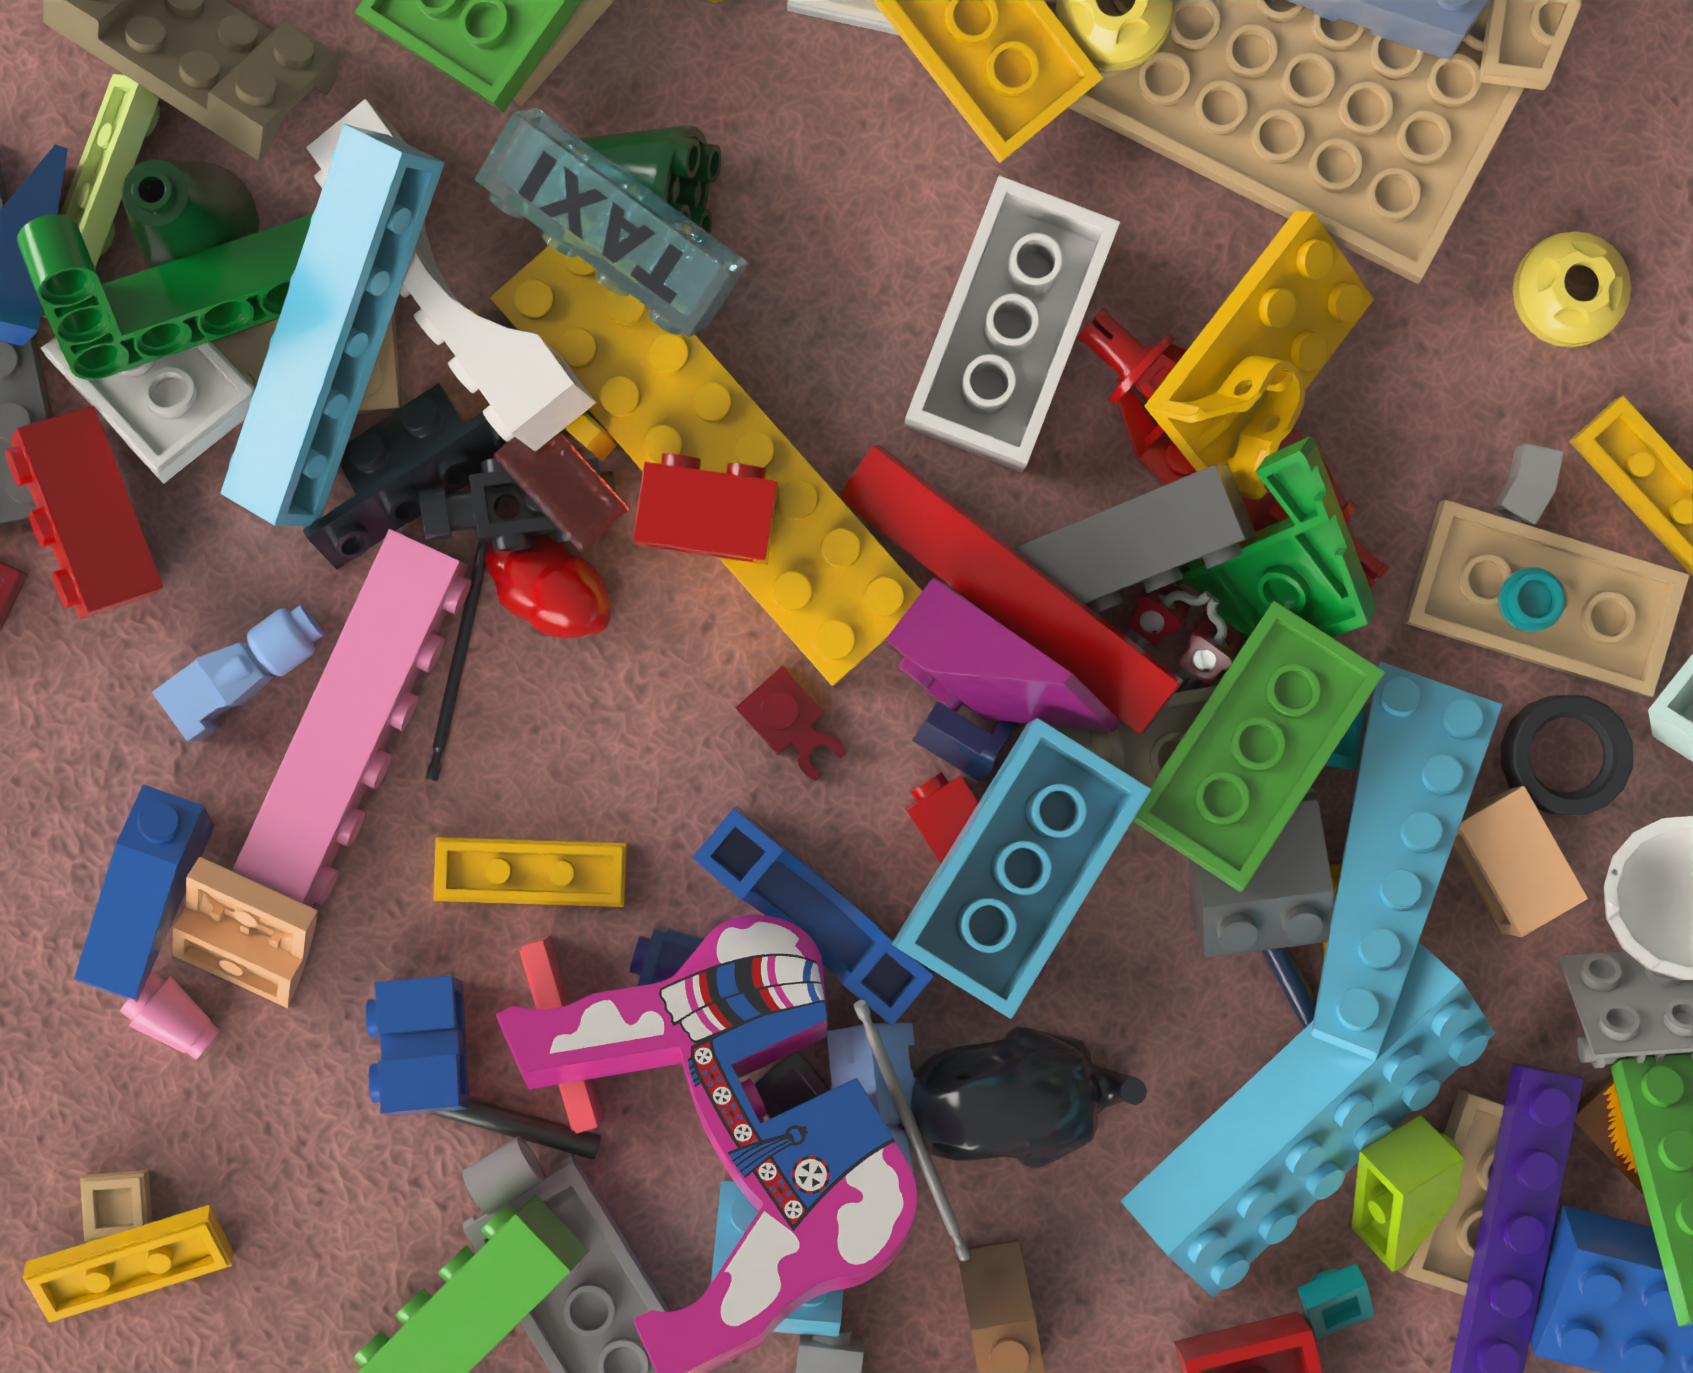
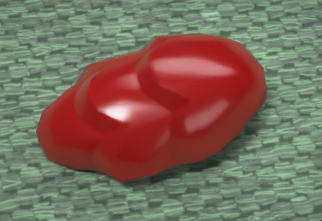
(550, 588)

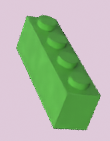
(482, 1295)

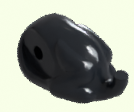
(1015, 1098)

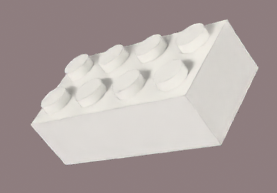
(1011, 324)

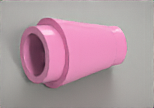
(170, 1016)

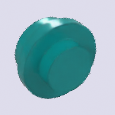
(1531, 599)

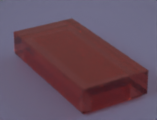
(564, 488)

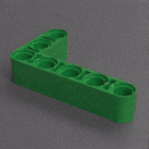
(160, 308)

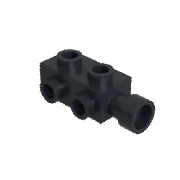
(476, 509)

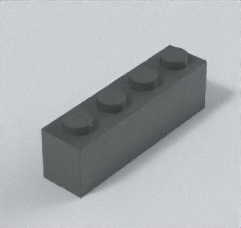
(1146, 538)

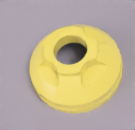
(1119, 40)
(1547, 306)

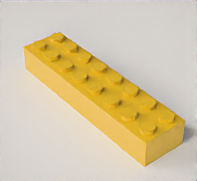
(668, 394)

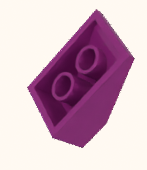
(988, 668)

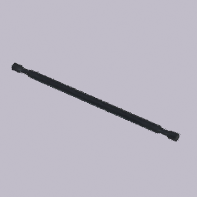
(458, 661)

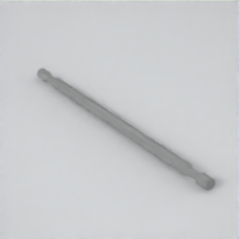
(912, 1129)

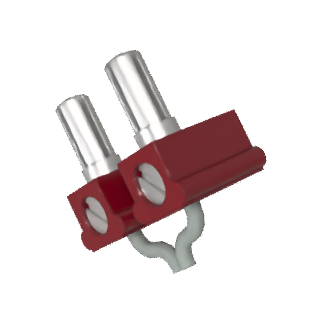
(1211, 644)

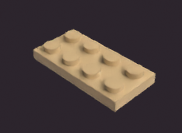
(1614, 610)

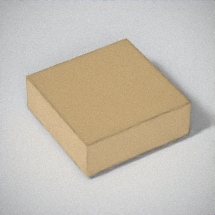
(114, 1202)

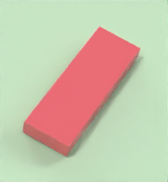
(549, 993)

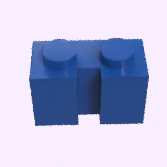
(421, 1046)

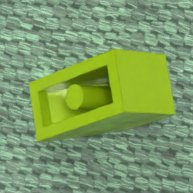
(1405, 1189)

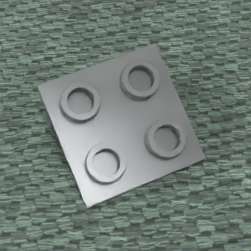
(1628, 1009)

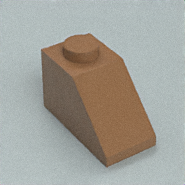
(1000, 1310)

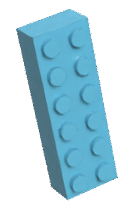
(1302, 1129)

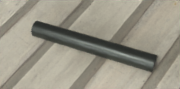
(527, 1127)

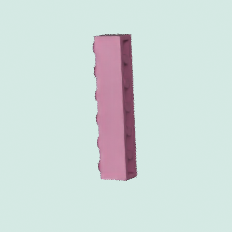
(352, 718)

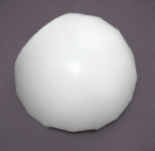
(1652, 896)

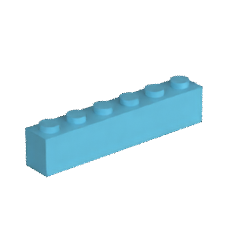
(331, 326)

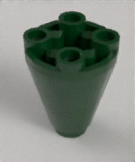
(670, 163)

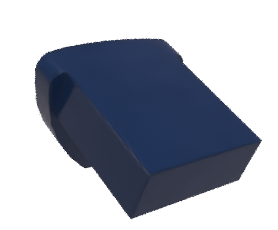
(962, 741)

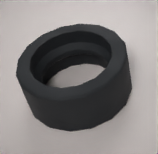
(1612, 735)

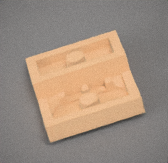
(244, 932)

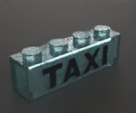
(609, 222)

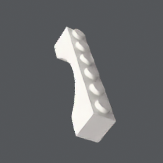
(517, 371)

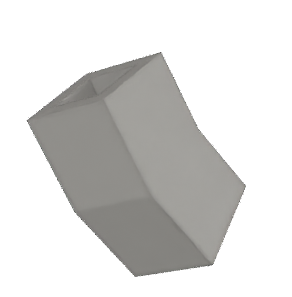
(1530, 483)

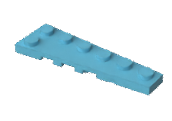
(1405, 814)

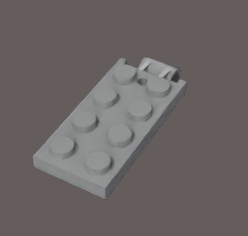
(591, 1312)

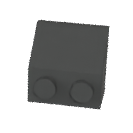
(1282, 903)

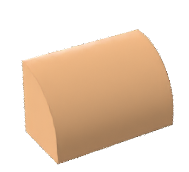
(1516, 863)

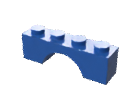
(787, 888)

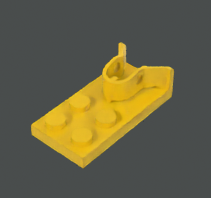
(997, 61)
(1259, 353)

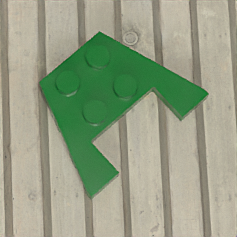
(1298, 562)

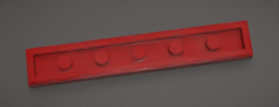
(1009, 587)

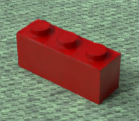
(83, 513)

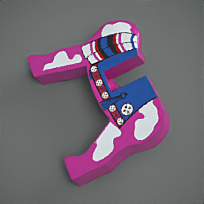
(821, 1175)

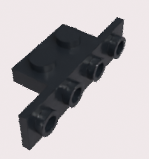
(389, 463)

